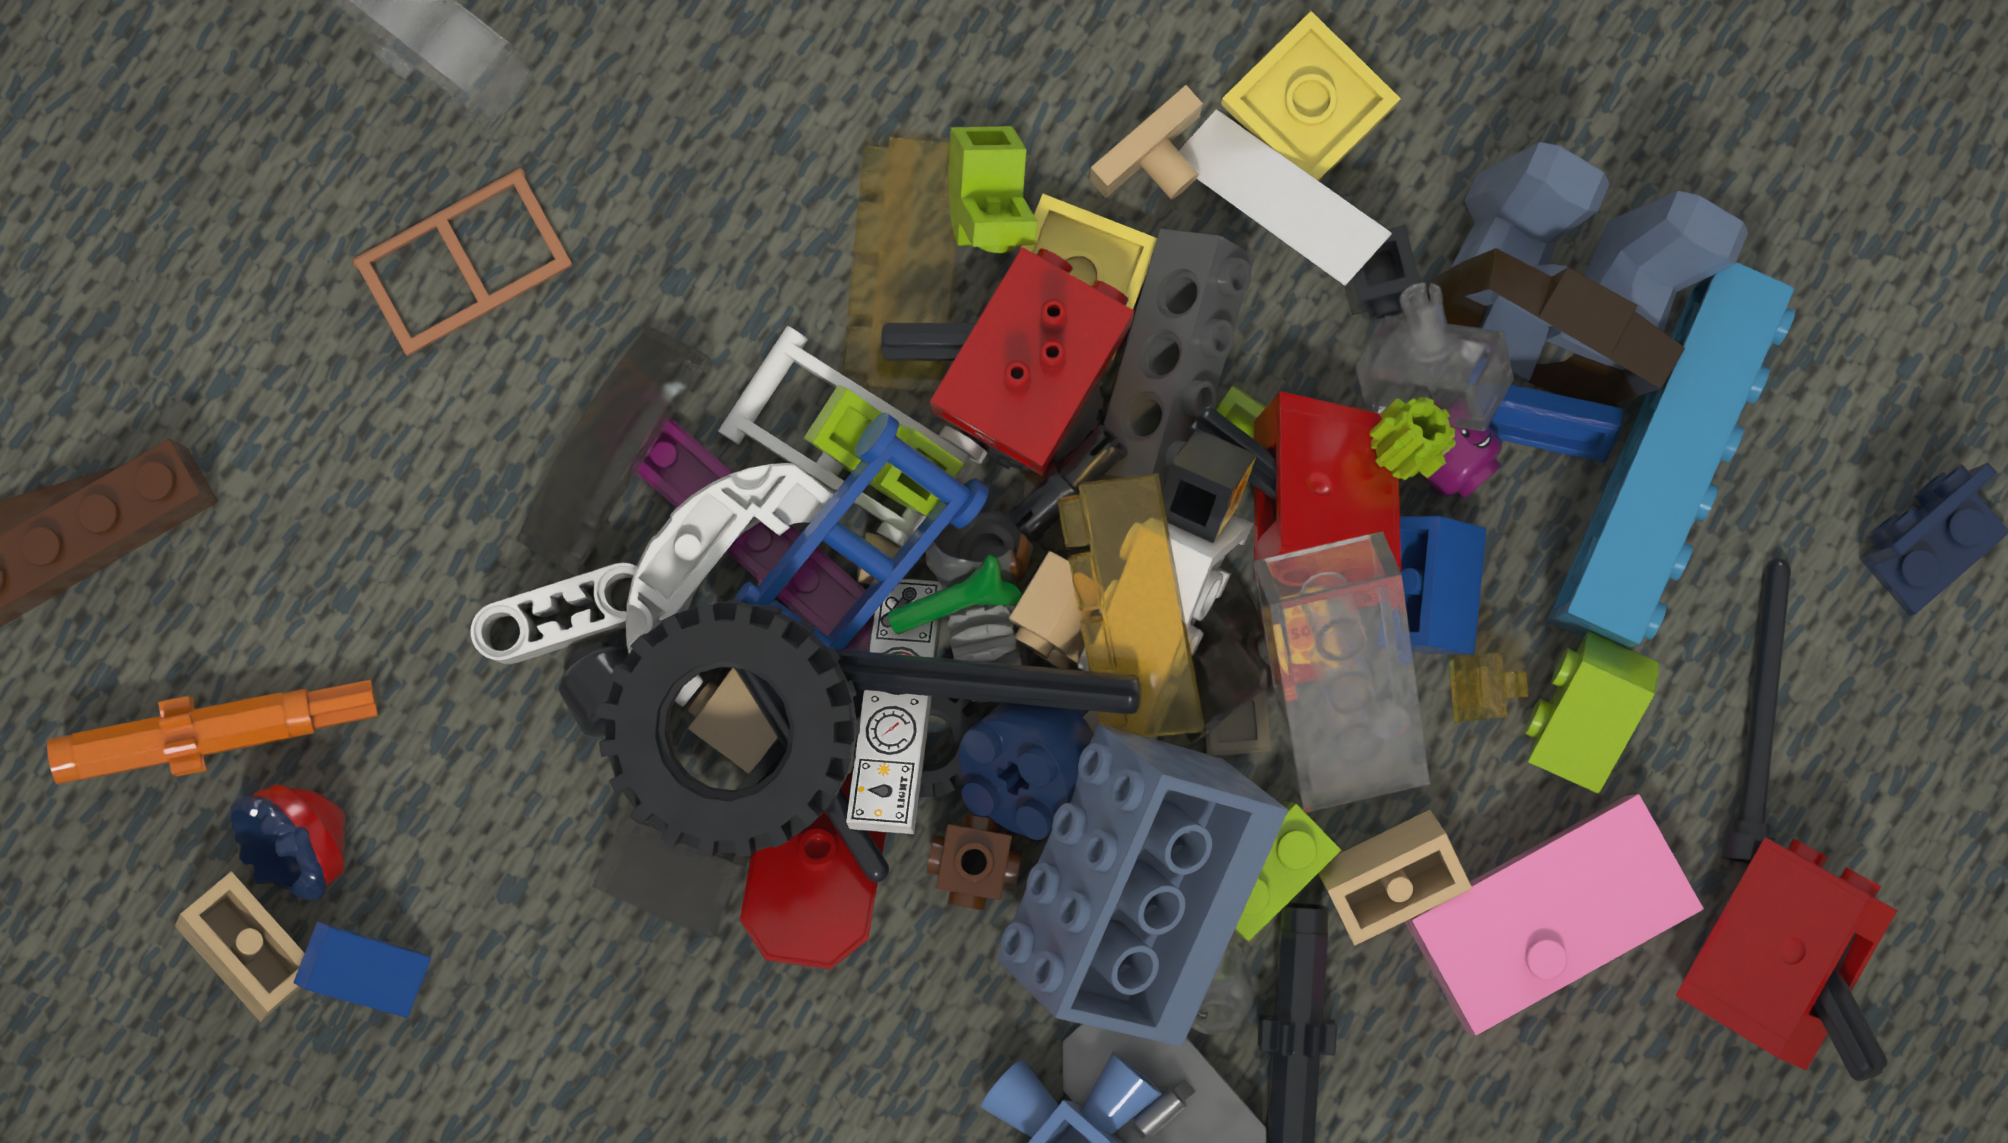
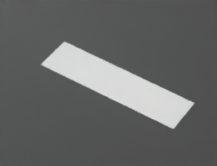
(1283, 198)

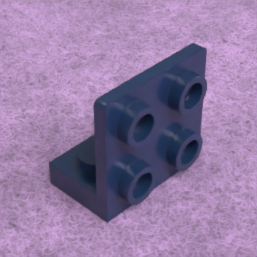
(1936, 542)

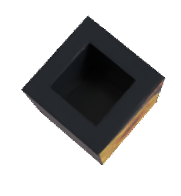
(1206, 484)

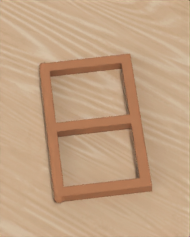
(485, 301)

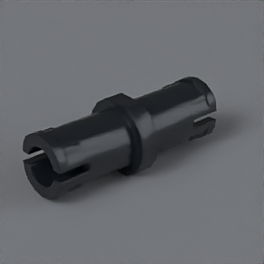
(1063, 479)

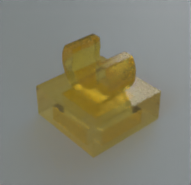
(1483, 687)

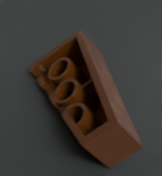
(87, 523)

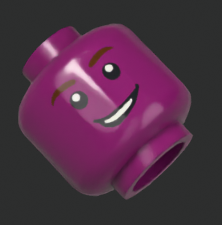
(1467, 463)

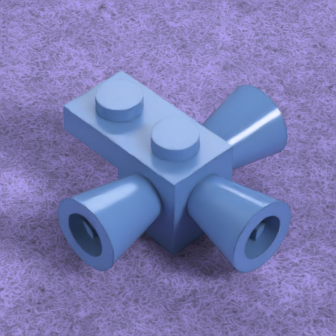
(1113, 1101)

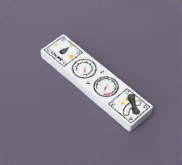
(893, 727)

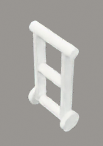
(826, 470)

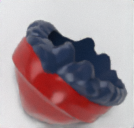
(291, 839)

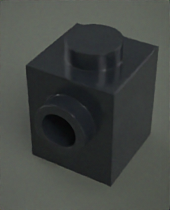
(1383, 278)

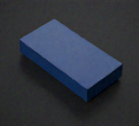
(1557, 423)
(362, 970)

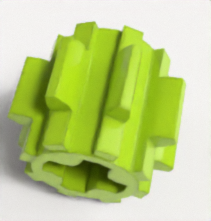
(1412, 438)

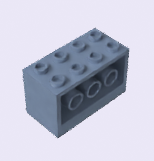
(1140, 886)

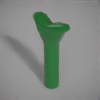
(981, 588)

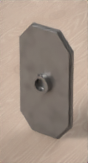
(1194, 1097)

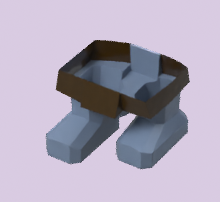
(1612, 311)

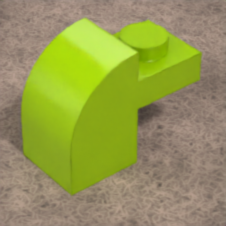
(988, 188)
(837, 435)

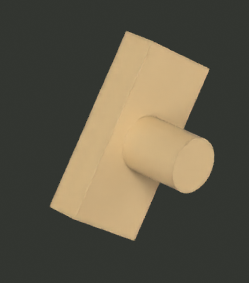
(1152, 149)

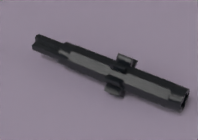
(1297, 1029)

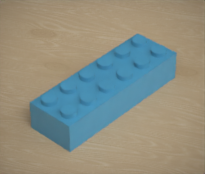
(1672, 457)

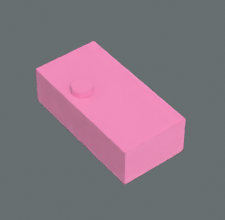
(1554, 914)

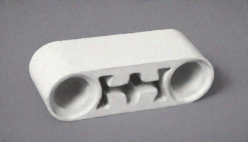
(544, 604)

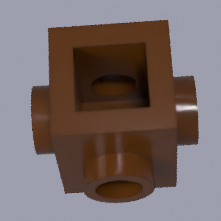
(1001, 865)

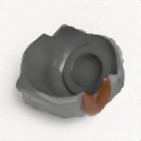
(961, 551)

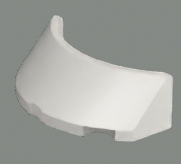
(703, 532)

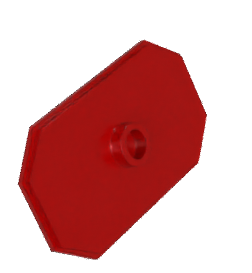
(809, 897)

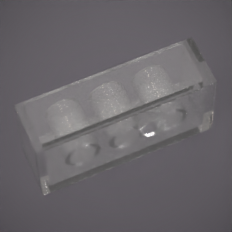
(443, 51)
(1343, 671)

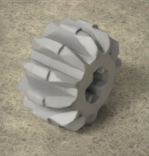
(986, 636)

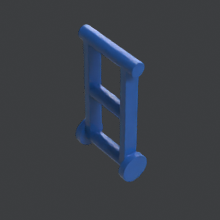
(876, 446)

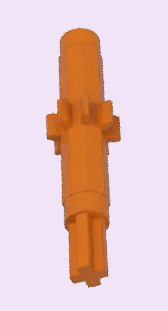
(188, 734)

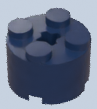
(1023, 765)

